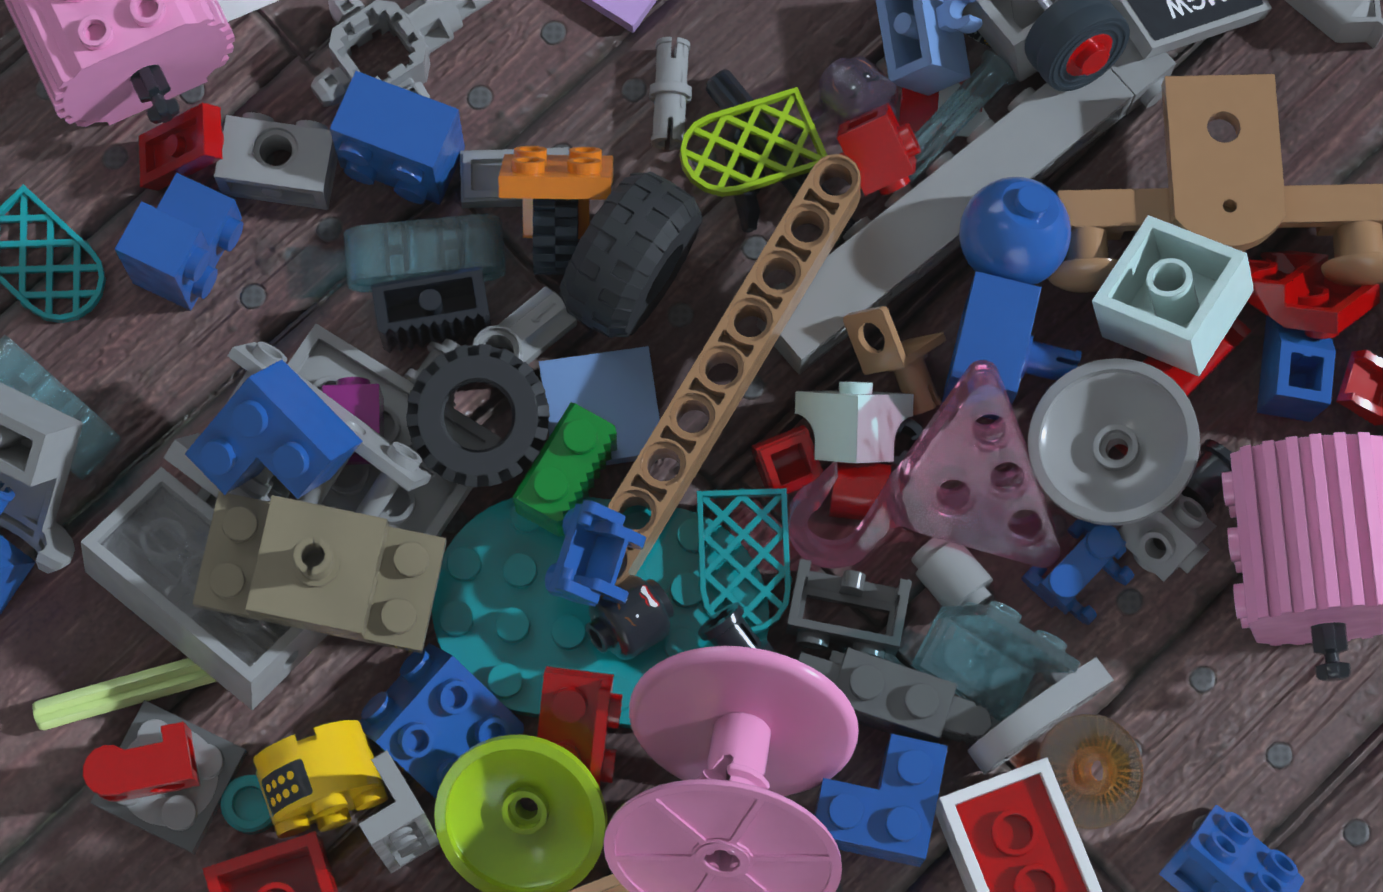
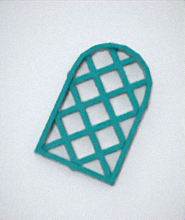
(77, 242)
(744, 496)

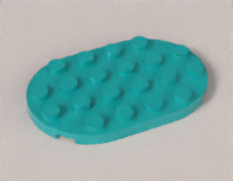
(508, 627)

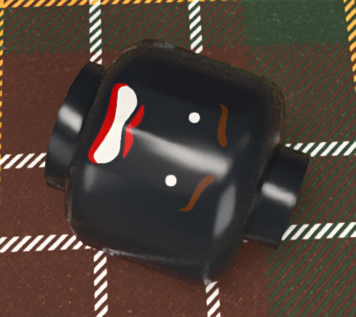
(631, 626)

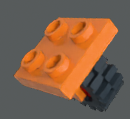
(555, 198)

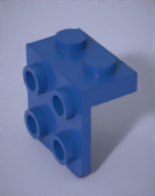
(434, 716)

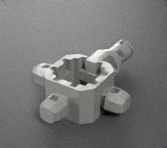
(420, 27)

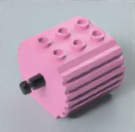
(121, 54)
(1309, 542)

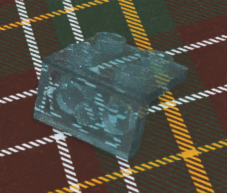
(990, 655)

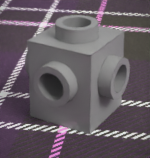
(1170, 538)

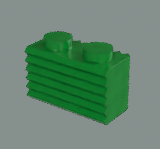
(565, 468)

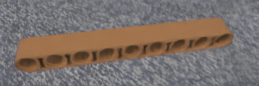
(742, 352)

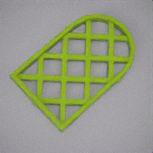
(752, 183)

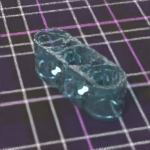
(423, 248)
(30, 378)

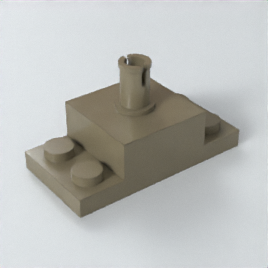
(320, 570)

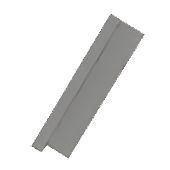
(402, 828)

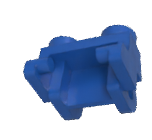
(591, 555)
(1079, 567)

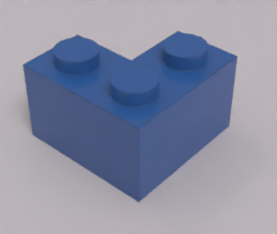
(180, 241)
(277, 426)
(896, 816)

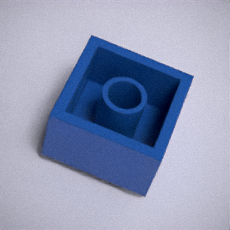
(397, 139)

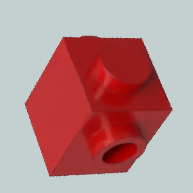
(880, 149)

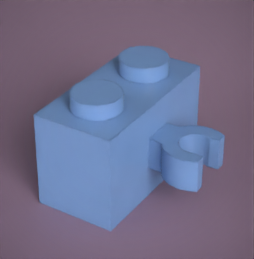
(926, 42)

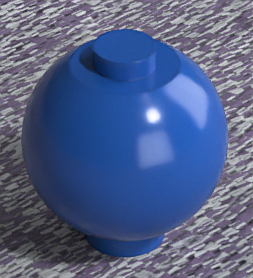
(1015, 230)

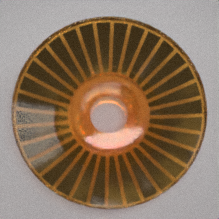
(1071, 752)

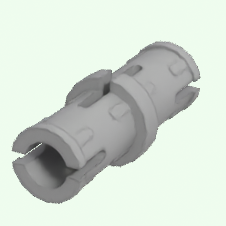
(670, 92)

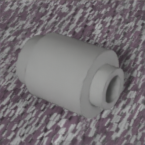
(952, 573)

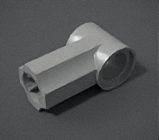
(530, 327)

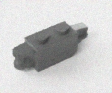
(902, 698)

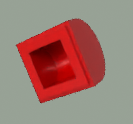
(787, 460)
(857, 488)

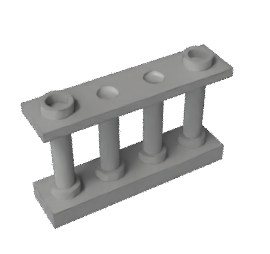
(395, 460)

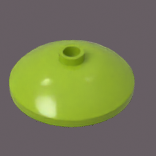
(501, 843)

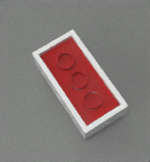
(1016, 834)

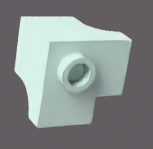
(854, 421)

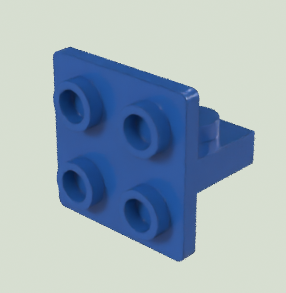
(1229, 858)

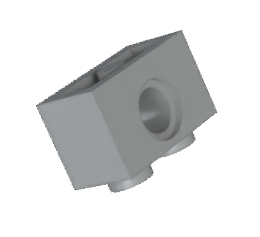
(300, 181)

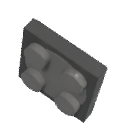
(183, 814)

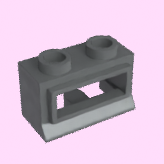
(853, 592)

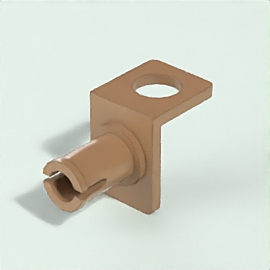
(902, 358)

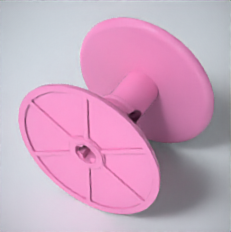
(740, 738)

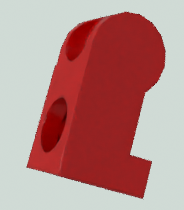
(145, 769)

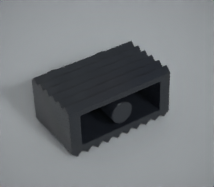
(431, 308)

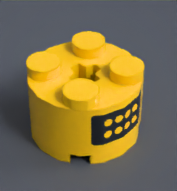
(319, 778)

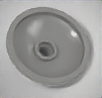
(1109, 406)

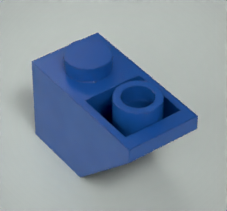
(1295, 373)

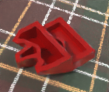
(1299, 296)

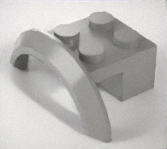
(35, 464)

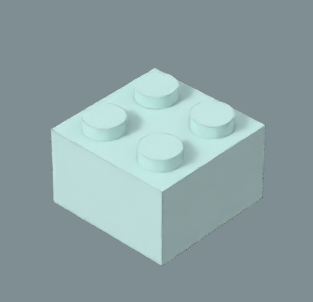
(1173, 295)

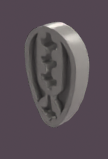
(1039, 716)

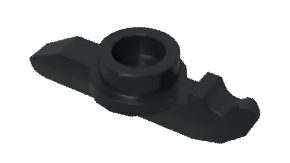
(746, 203)

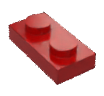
(180, 146)

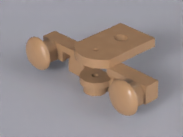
(1225, 189)

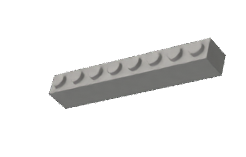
(924, 221)

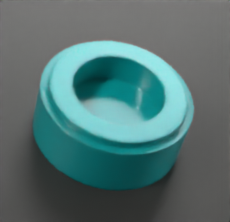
(245, 806)

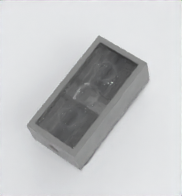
(151, 562)

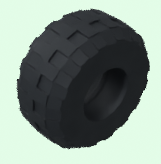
(630, 254)

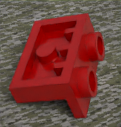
(577, 716)

